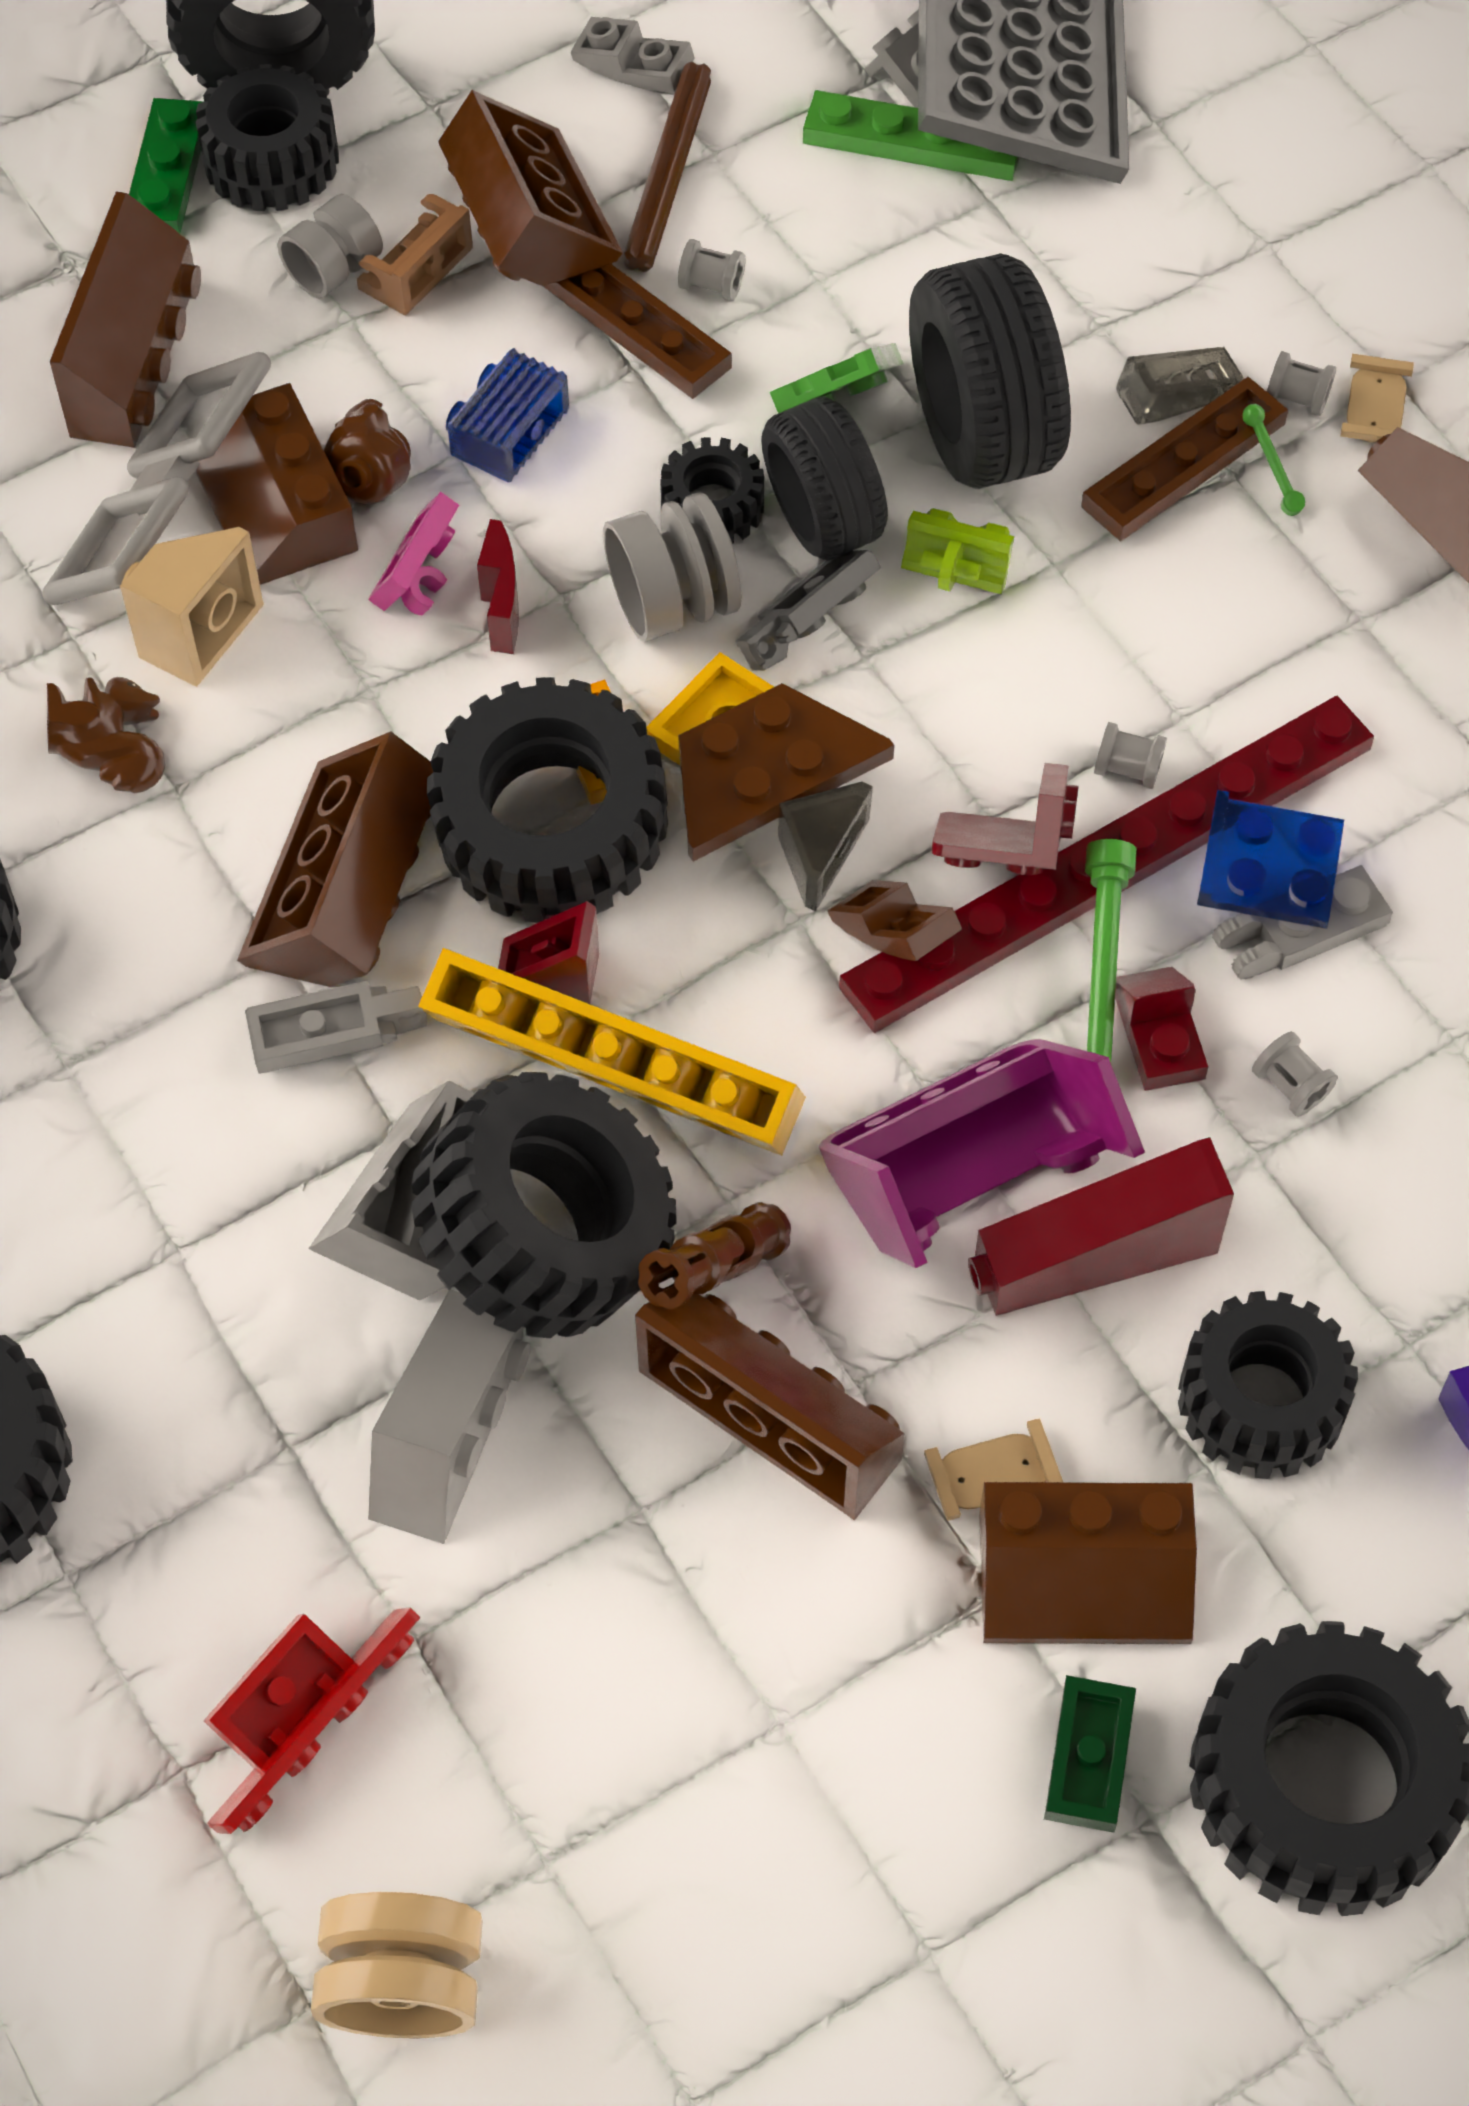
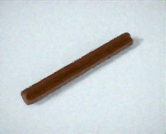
(667, 167)

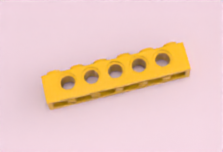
(613, 1051)

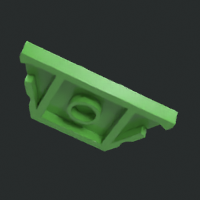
(856, 374)

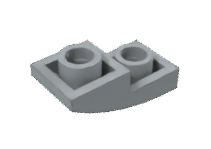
(622, 54)

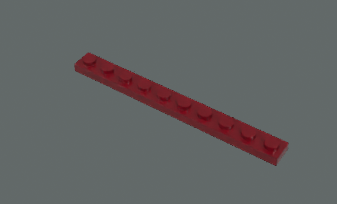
(1161, 831)

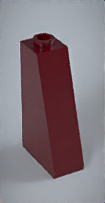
(1106, 1231)

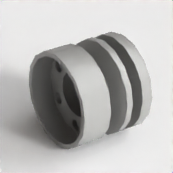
(684, 563)

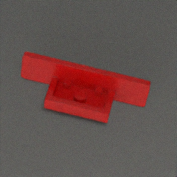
(289, 1701)

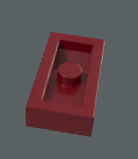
(1160, 1027)

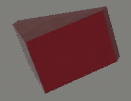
(557, 952)

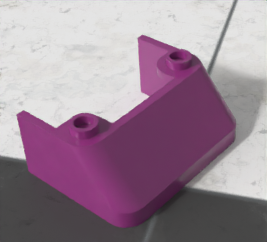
(974, 1134)

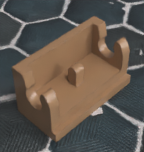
(420, 257)

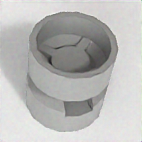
(326, 250)

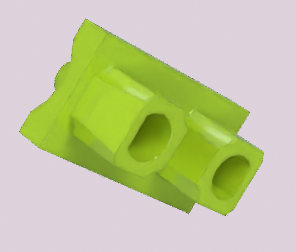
(957, 551)

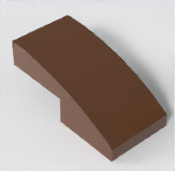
(892, 921)

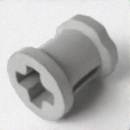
(711, 269)
(1301, 382)
(1130, 755)
(1294, 1073)

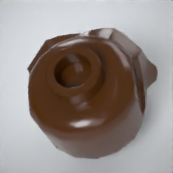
(368, 453)

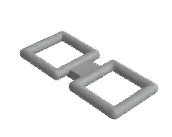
(161, 478)

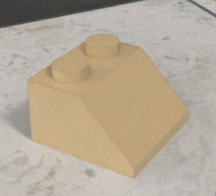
(192, 600)

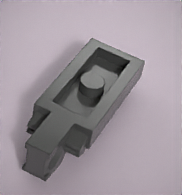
(803, 607)

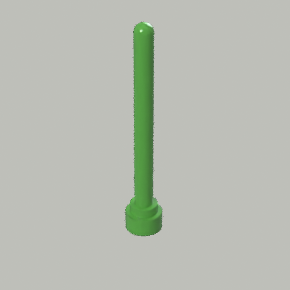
(1110, 867)

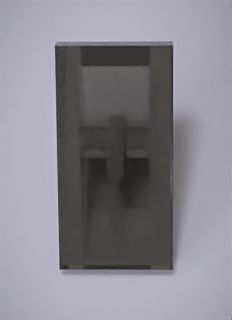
(820, 834)

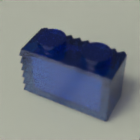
(507, 414)

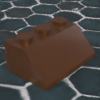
(279, 487)
(1087, 1562)

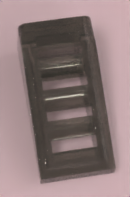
(1151, 400)

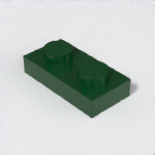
(1090, 1754)

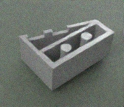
(374, 1221)
(441, 1419)

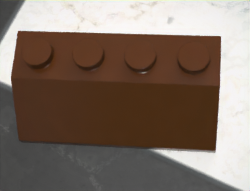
(526, 193)
(123, 325)
(342, 865)
(770, 1400)

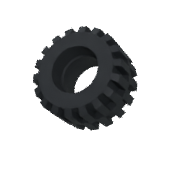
(267, 137)
(1278, 1337)

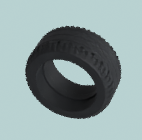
(824, 478)

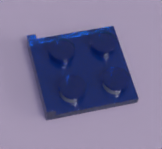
(1270, 862)

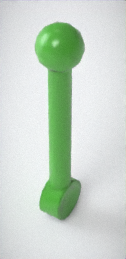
(1293, 501)

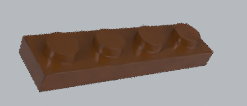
(646, 327)
(1180, 460)

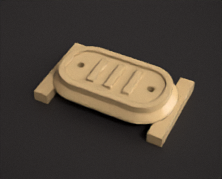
(1376, 397)
(991, 1461)

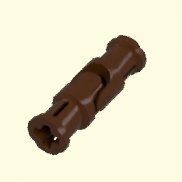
(714, 1255)

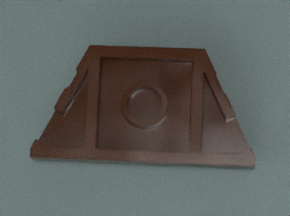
(766, 755)

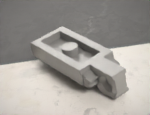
(330, 1024)

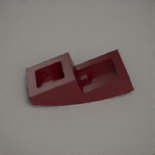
(499, 587)

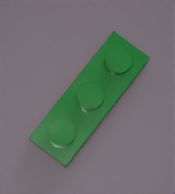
(168, 160)

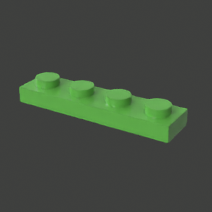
(893, 134)

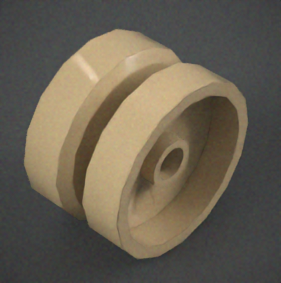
(397, 1965)

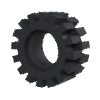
(720, 467)

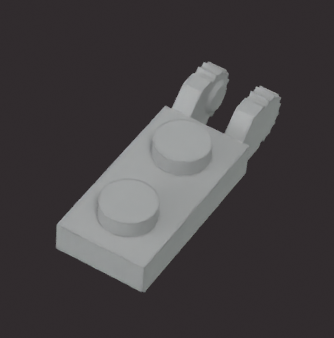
(1355, 911)

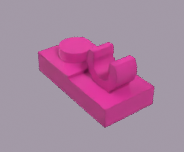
(402, 576)

